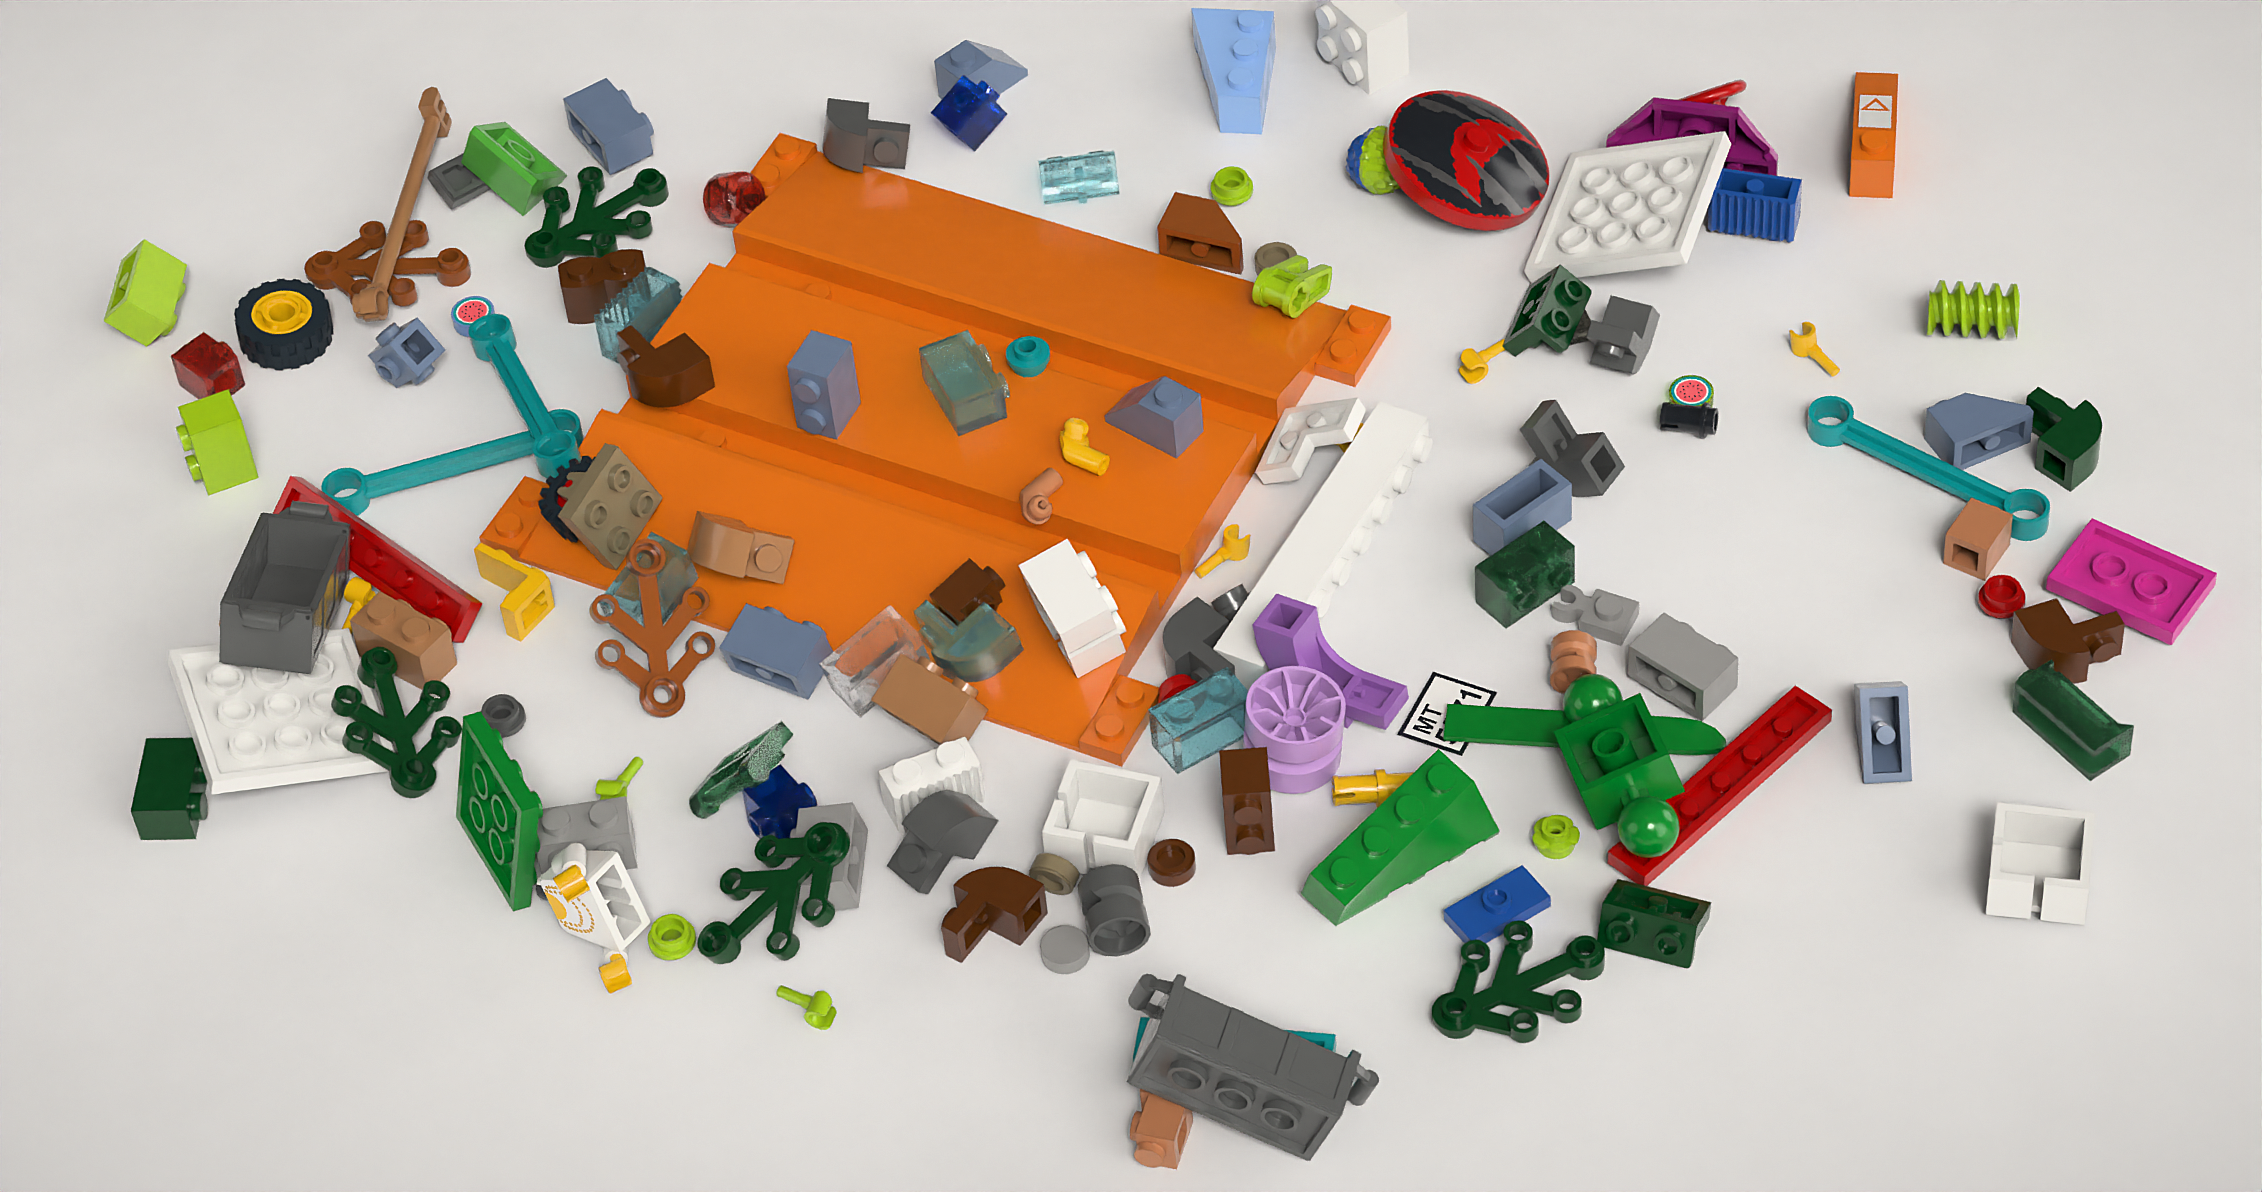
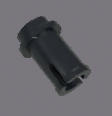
(1689, 418)

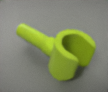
(618, 788)
(819, 1009)

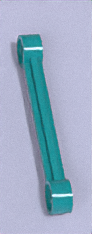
(495, 342)
(439, 466)
(1925, 466)

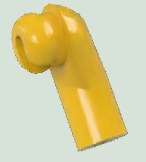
(1077, 450)

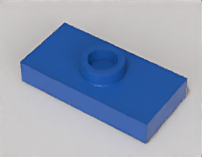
(1495, 905)

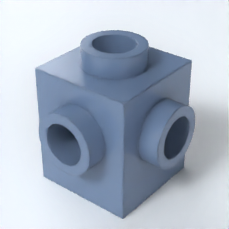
(405, 353)

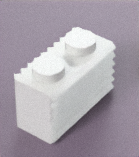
(943, 768)

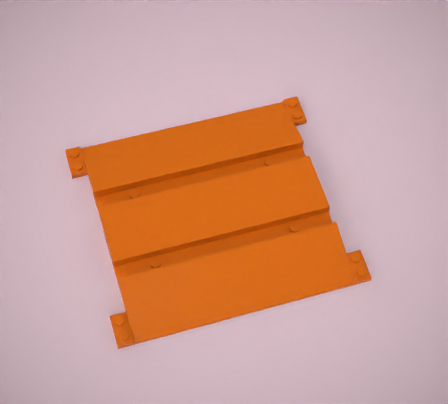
(903, 494)

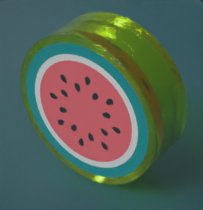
(1691, 391)

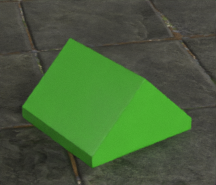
(510, 165)

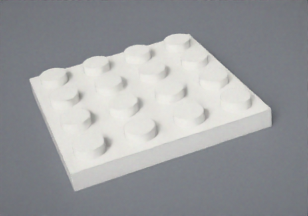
(1629, 206)
(271, 724)

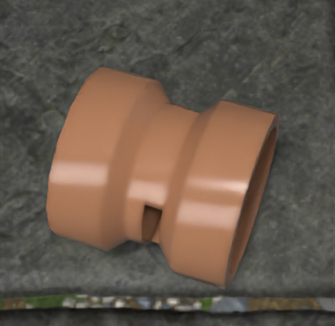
(1572, 657)

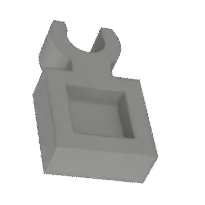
(1601, 616)

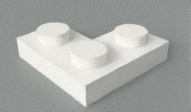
(1303, 430)

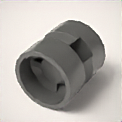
(1114, 910)

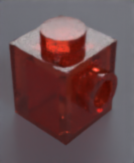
(207, 367)

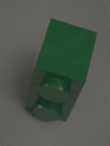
(169, 790)

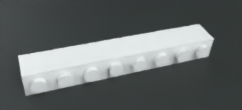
(1333, 528)

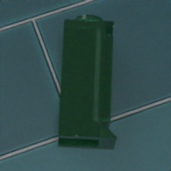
(2070, 721)

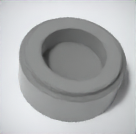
(1065, 949)

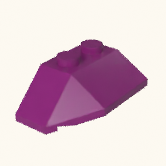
(1678, 118)

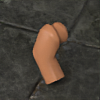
(1034, 496)

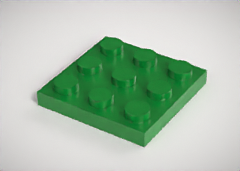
(498, 810)

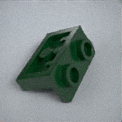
(1548, 312)
(1652, 923)

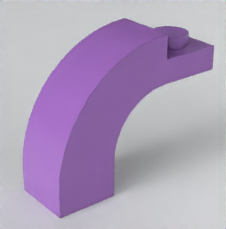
(1292, 636)

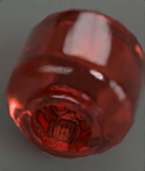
(732, 197)

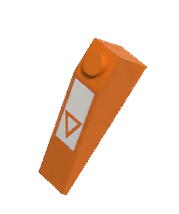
(1874, 135)

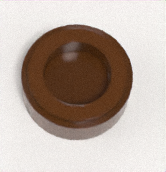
(1171, 862)

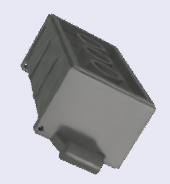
(285, 590)
(1242, 1069)

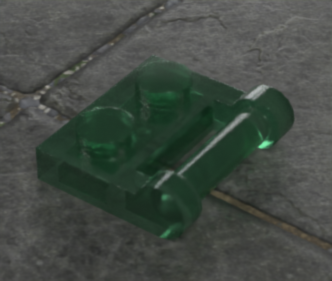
(740, 769)

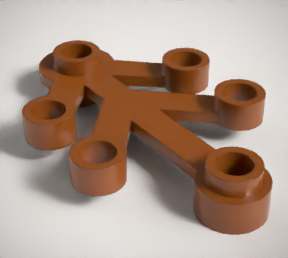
(334, 269)
(653, 637)

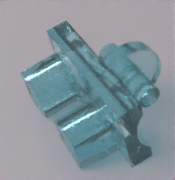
(1079, 177)

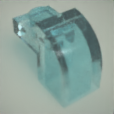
(972, 649)

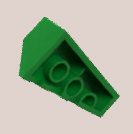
(1410, 833)

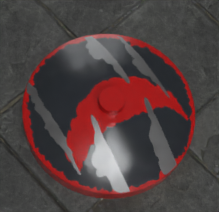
(1466, 160)

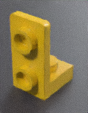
(528, 588)

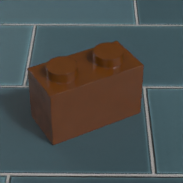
(1247, 801)

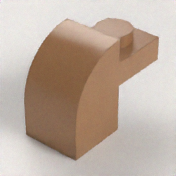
(739, 550)

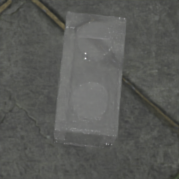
(866, 658)

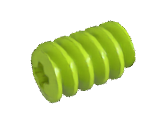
(1973, 309)

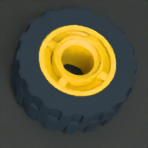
(283, 324)

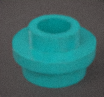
(1028, 356)

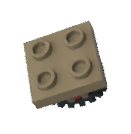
(600, 503)

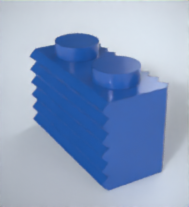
(1755, 205)

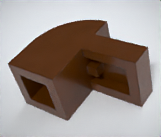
(666, 374)
(2048, 633)
(993, 901)

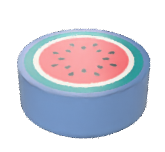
(468, 311)

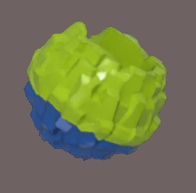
(1367, 162)

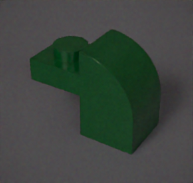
(2066, 440)

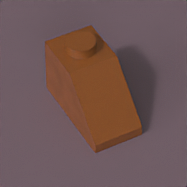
(1200, 234)

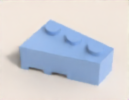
(1237, 64)

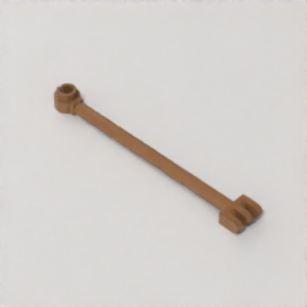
(373, 300)

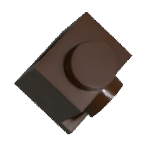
(967, 591)

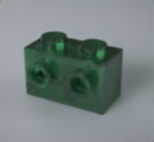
(1524, 574)

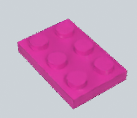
(2138, 580)

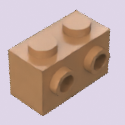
(417, 642)
(928, 702)

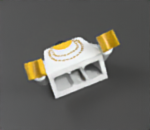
(597, 904)

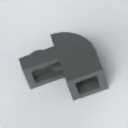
(855, 140)
(1623, 335)
(1580, 458)
(1191, 640)
(938, 829)

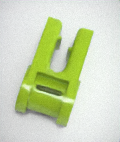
(1292, 285)

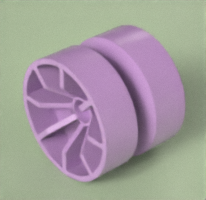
(1301, 724)

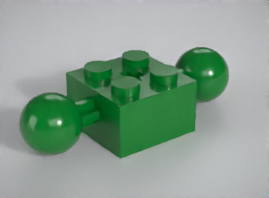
(1620, 764)

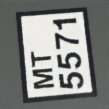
(1428, 714)

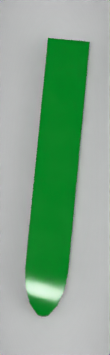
(1536, 728)

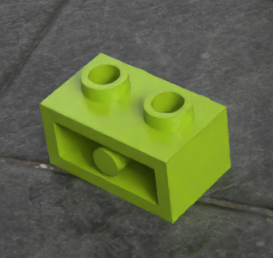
(146, 293)
(217, 443)

